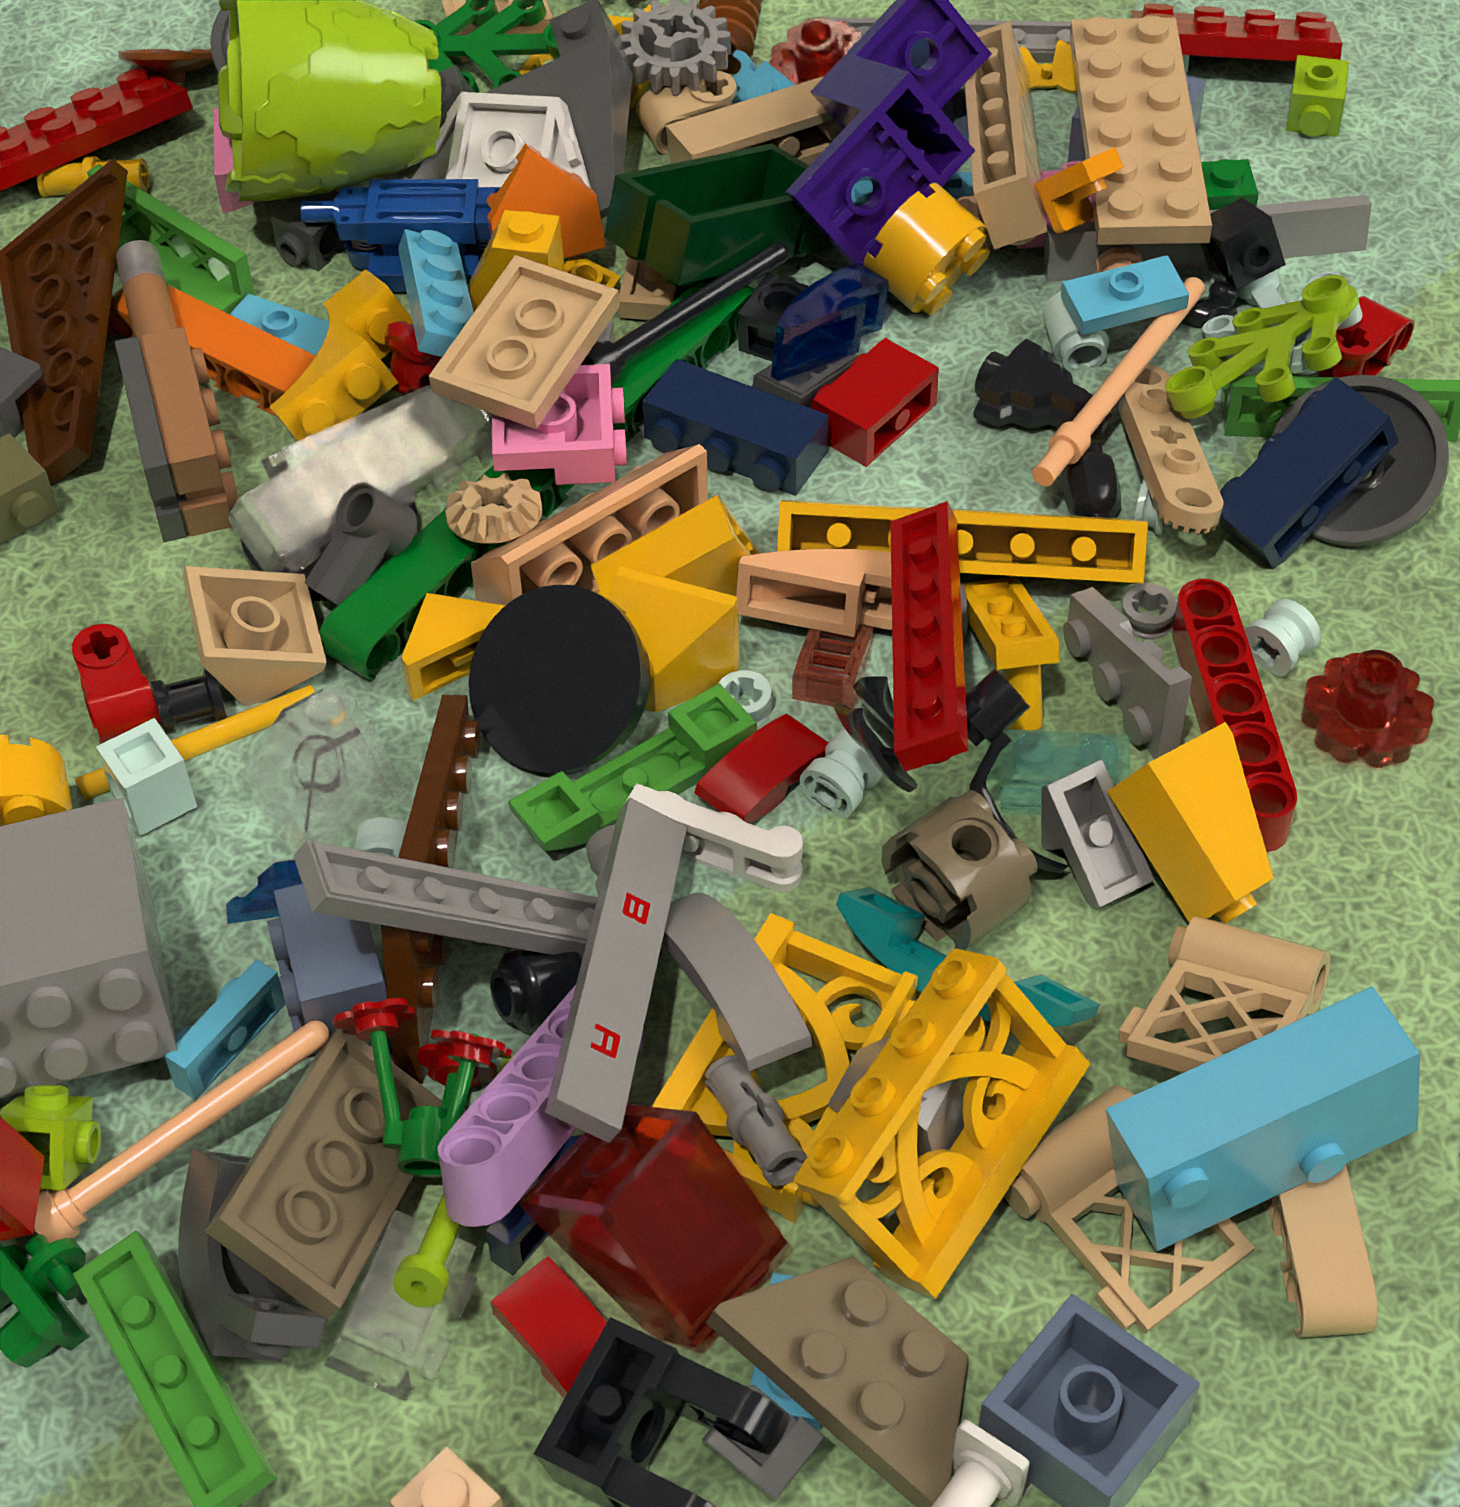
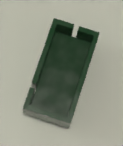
(710, 213)

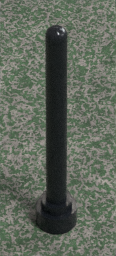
(685, 310)

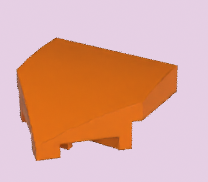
(548, 189)

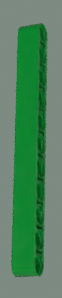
(381, 613)

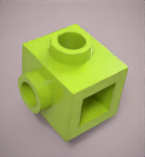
(59, 1129)

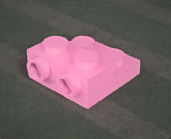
(574, 434)

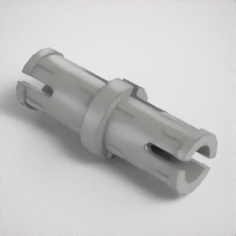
(755, 1120)

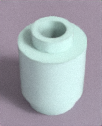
(1066, 339)

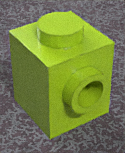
(1317, 96)

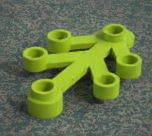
(1323, 307)

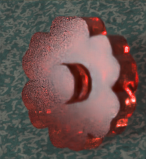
(813, 48)
(1367, 708)

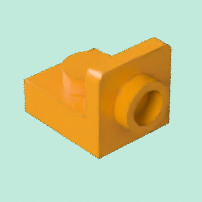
(1067, 192)

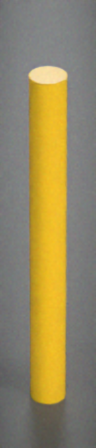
(208, 737)

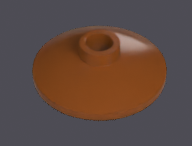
(168, 63)

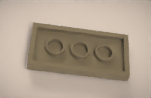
(321, 1179)

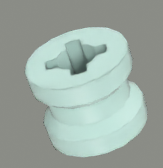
(1283, 636)

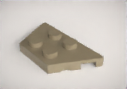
(859, 1368)

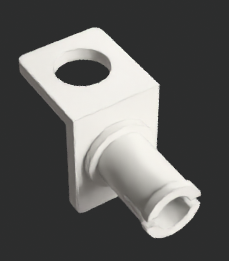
(984, 1471)

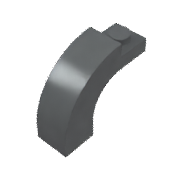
(225, 1297)

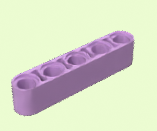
(505, 1133)

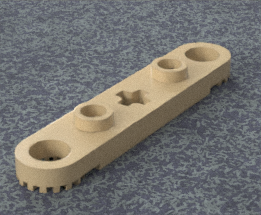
(1169, 455)

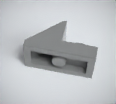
(1093, 834)

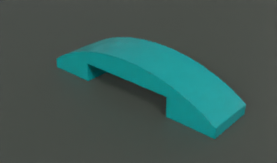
(891, 935)

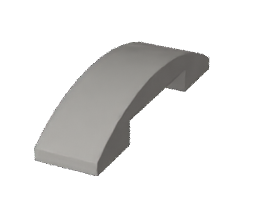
(736, 979)

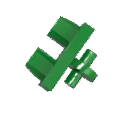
(32, 1287)

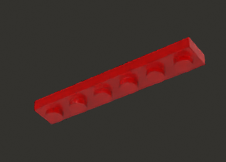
(927, 639)

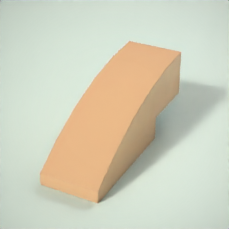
(818, 588)

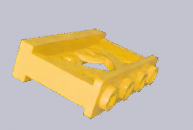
(832, 1034)
(879, 1122)

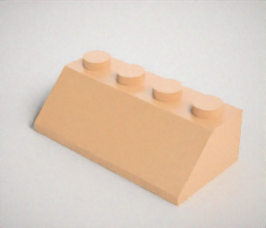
(595, 527)

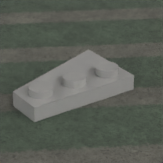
(1129, 672)

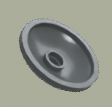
(1403, 482)

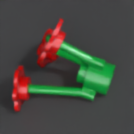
(455, 1062)

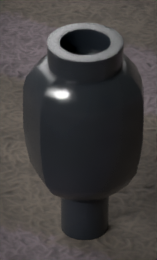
(1092, 485)

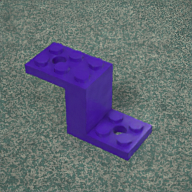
(889, 122)

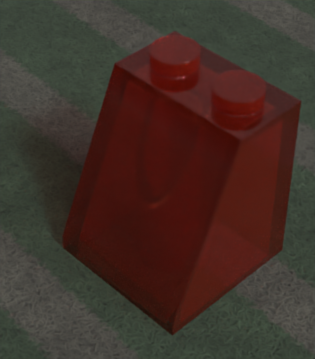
(658, 1221)

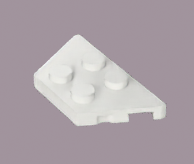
(489, 131)

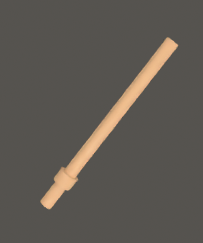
(1074, 437)

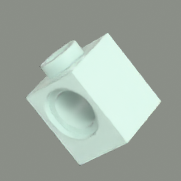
(148, 775)

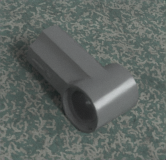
(368, 530)

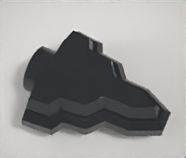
(1028, 390)

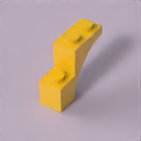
(348, 367)

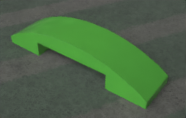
(698, 736)

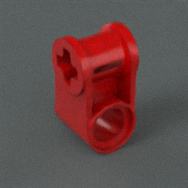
(1371, 341)
(112, 682)

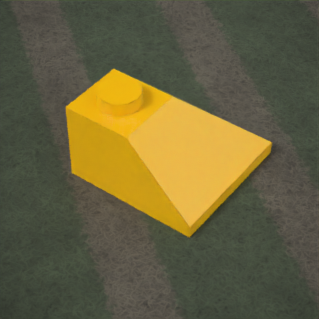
(683, 629)

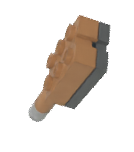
(169, 407)

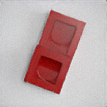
(760, 768)
(550, 1322)

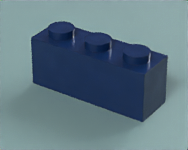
(737, 425)
(1305, 472)

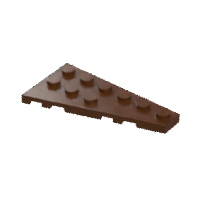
(57, 314)
(430, 838)

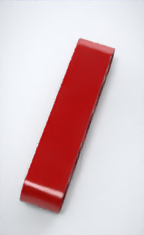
(1229, 690)

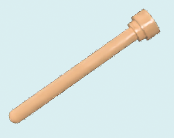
(64, 1211)

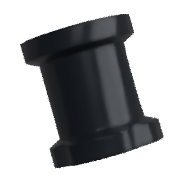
(188, 701)

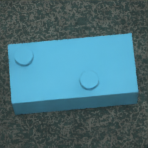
(1265, 1118)

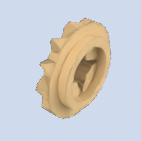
(493, 522)

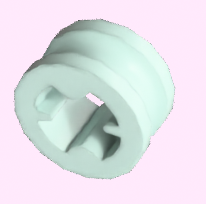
(1148, 510)
(753, 683)

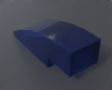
(829, 320)

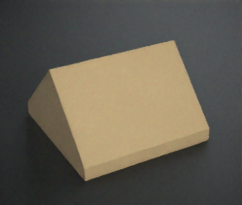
(254, 630)

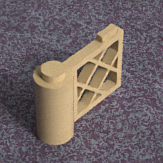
(1242, 974)
(1076, 1174)

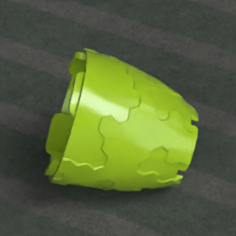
(324, 95)

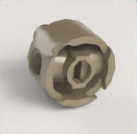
(960, 869)

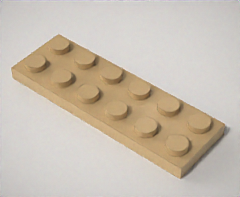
(1139, 101)

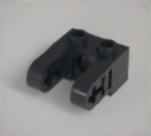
(623, 1409)

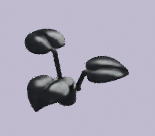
(990, 711)

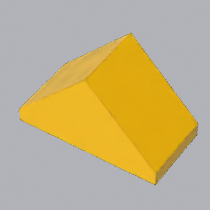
(443, 642)

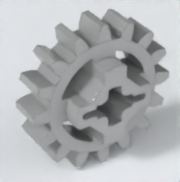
(676, 45)

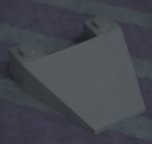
(589, 78)

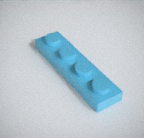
(434, 289)

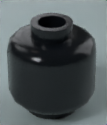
(532, 985)

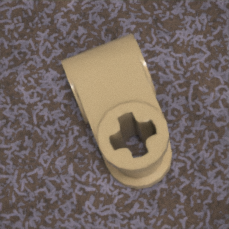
(664, 108)

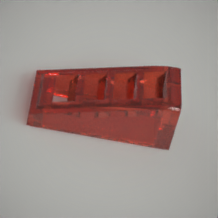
(828, 685)

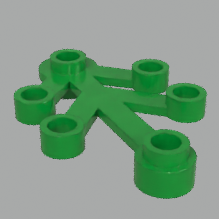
(490, 38)

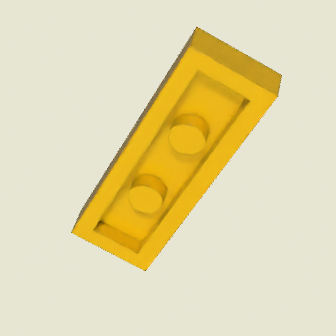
(1014, 639)

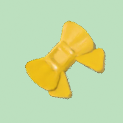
(1055, 75)

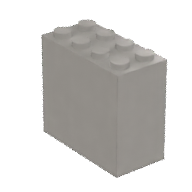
(77, 950)

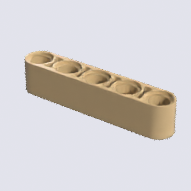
(1325, 1256)

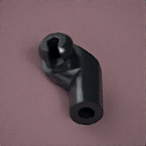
(1219, 302)

